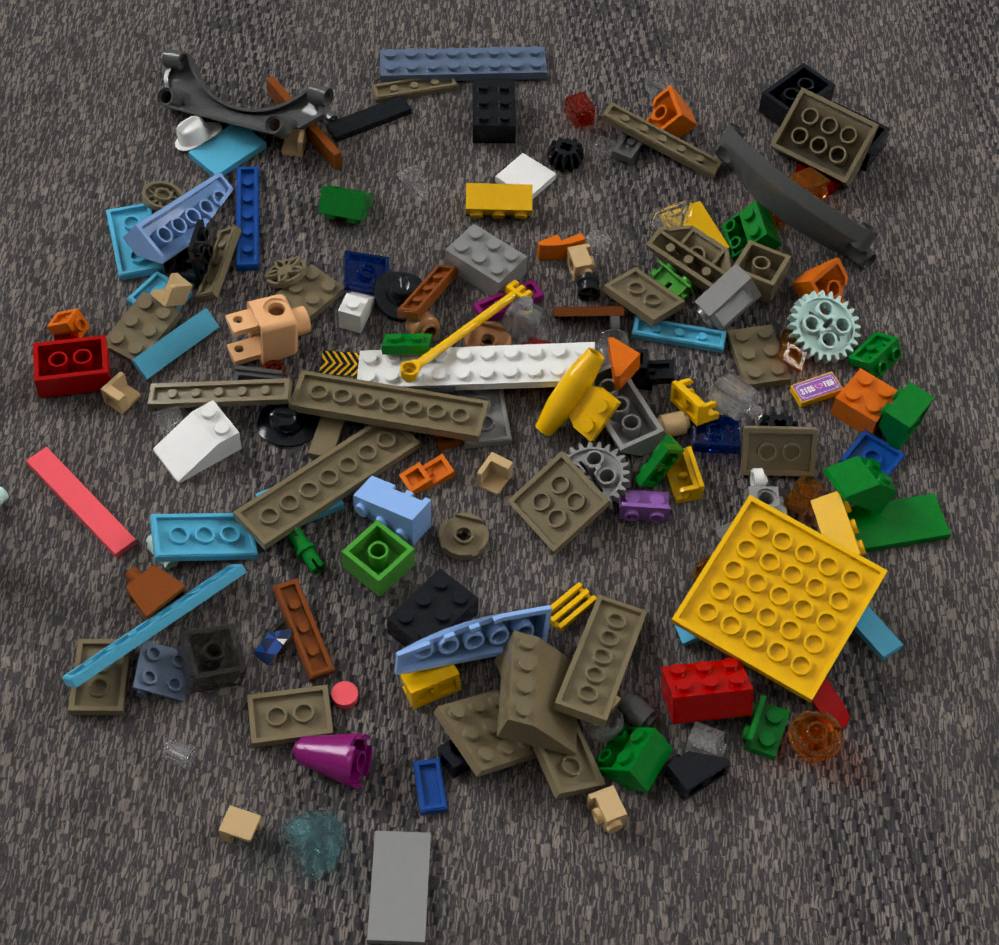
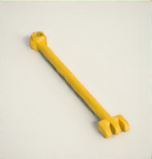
(410, 369)

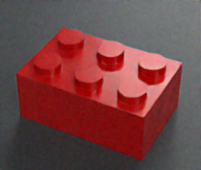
(71, 366)
(706, 691)

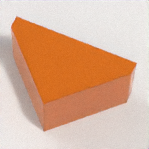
(623, 362)

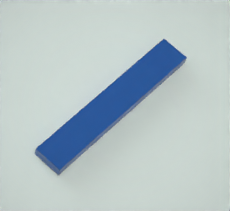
(247, 218)

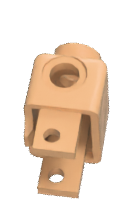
(271, 330)

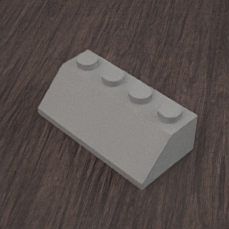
(633, 422)

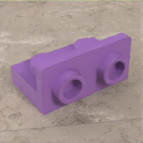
(644, 506)

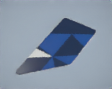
(271, 645)

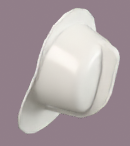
(194, 132)

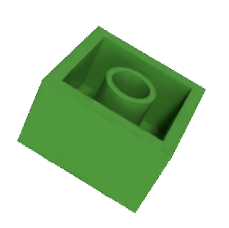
(378, 558)

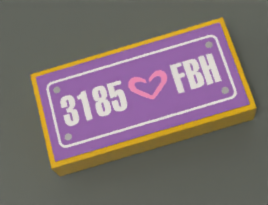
(816, 389)

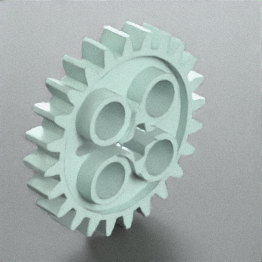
(823, 327)

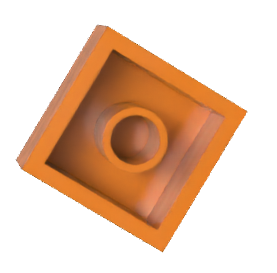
(862, 402)

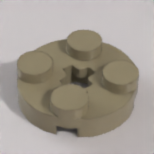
(463, 549)

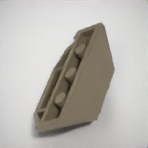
(691, 254)

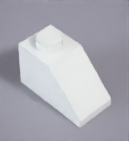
(355, 311)

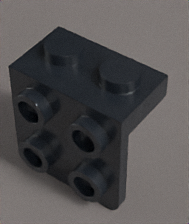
(194, 259)

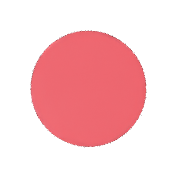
(344, 695)

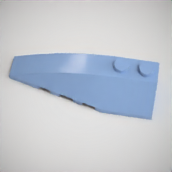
(172, 227)
(472, 640)

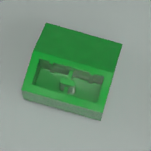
(751, 224)
(634, 758)

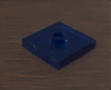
(363, 271)
(716, 436)

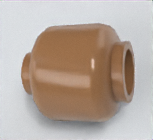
(426, 325)

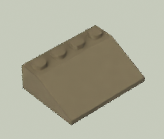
(825, 137)
(528, 690)

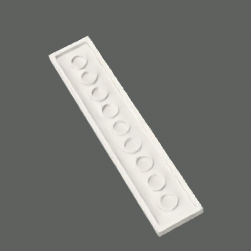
(478, 366)

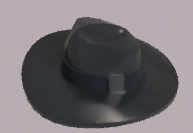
(393, 290)
(285, 426)

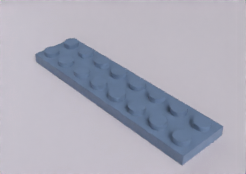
(463, 64)

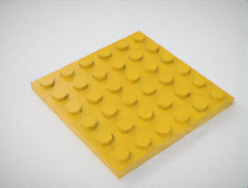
(779, 597)

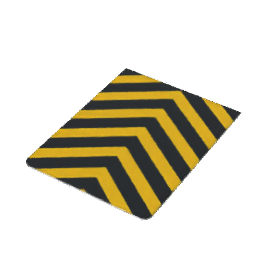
(339, 363)

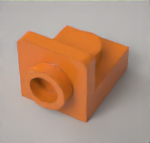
(68, 321)

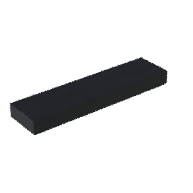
(368, 118)

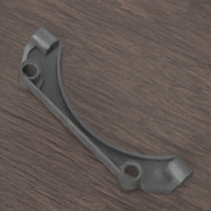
(193, 96)

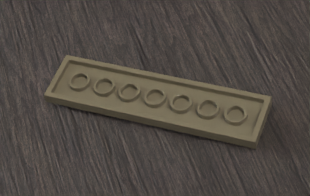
(389, 406)
(323, 482)

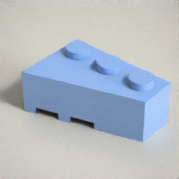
(396, 510)

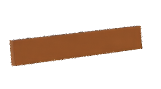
(314, 133)

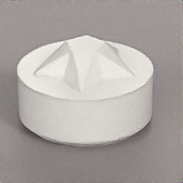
(757, 477)

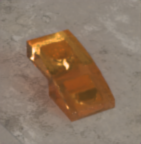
(789, 353)
(803, 491)

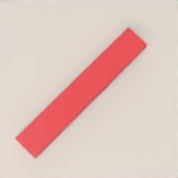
(81, 502)

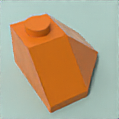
(672, 113)
(827, 277)

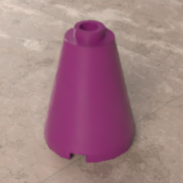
(336, 756)

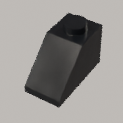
(694, 772)

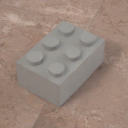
(485, 260)

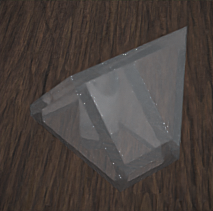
(672, 216)

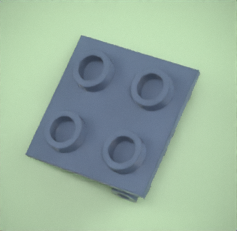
(159, 672)

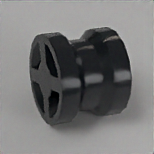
(588, 287)

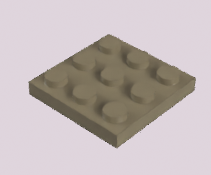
(559, 502)
(473, 730)

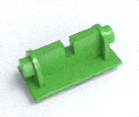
(667, 274)

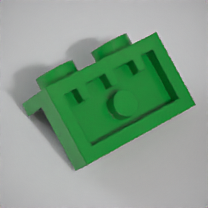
(876, 354)
(659, 462)
(766, 729)

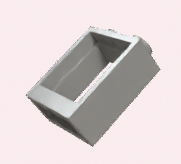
(727, 298)

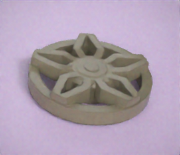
(159, 196)
(287, 272)

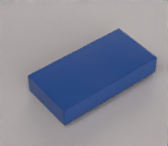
(430, 786)

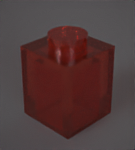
(579, 109)

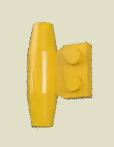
(577, 399)

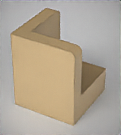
(295, 143)
(175, 292)
(119, 394)
(494, 473)
(239, 825)

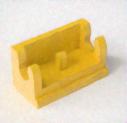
(691, 403)
(686, 478)
(430, 684)

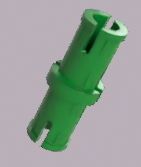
(306, 551)

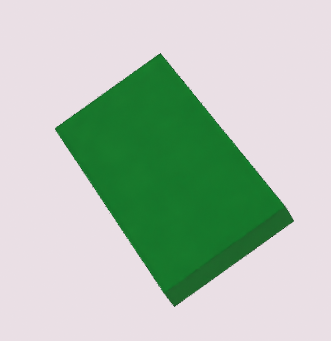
(901, 523)

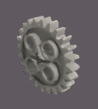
(610, 466)

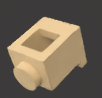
(579, 260)
(607, 809)

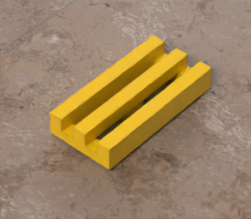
(584, 593)

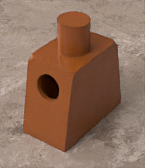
(152, 590)

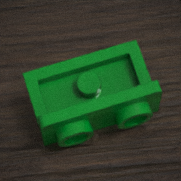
(407, 343)

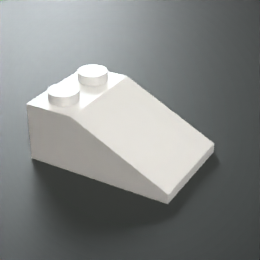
(198, 442)

